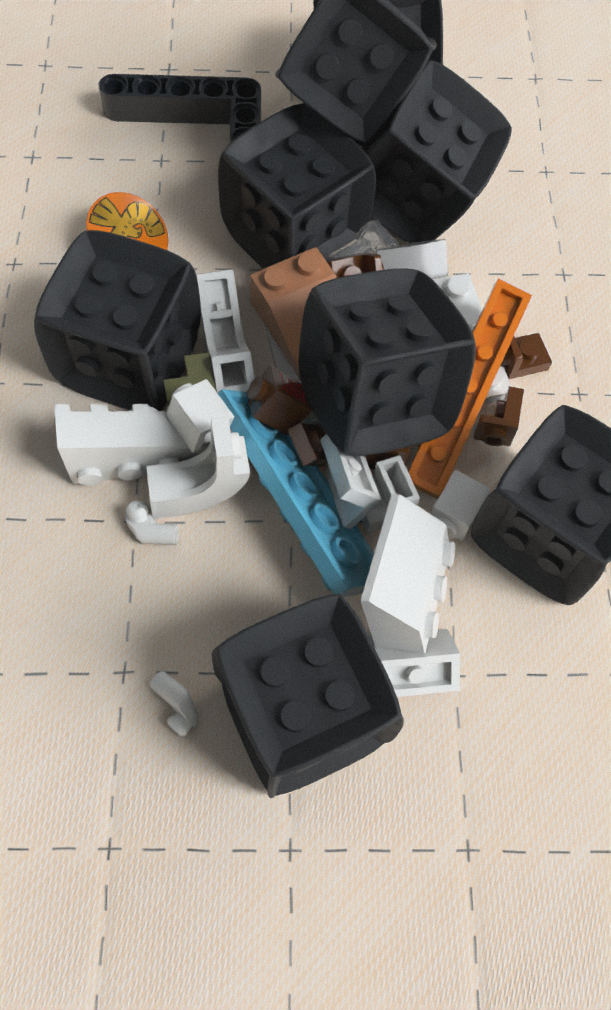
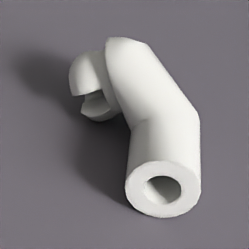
(146, 528)
(179, 698)

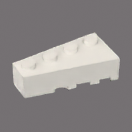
(116, 443)

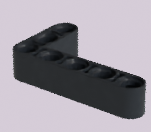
(182, 100)

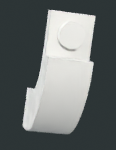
(223, 331)
(202, 480)

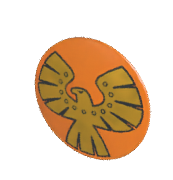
(129, 217)

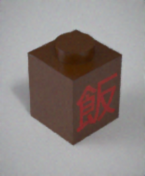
(278, 400)

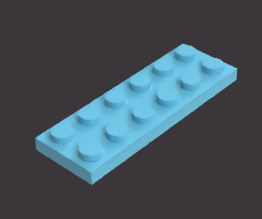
(303, 501)

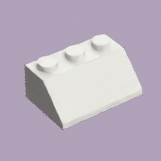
(407, 577)

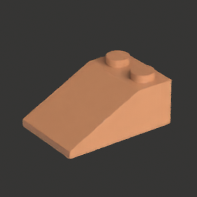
(281, 295)

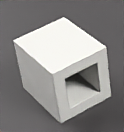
(192, 413)
(460, 504)

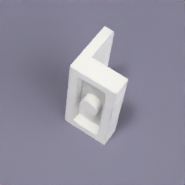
(350, 484)
(424, 673)

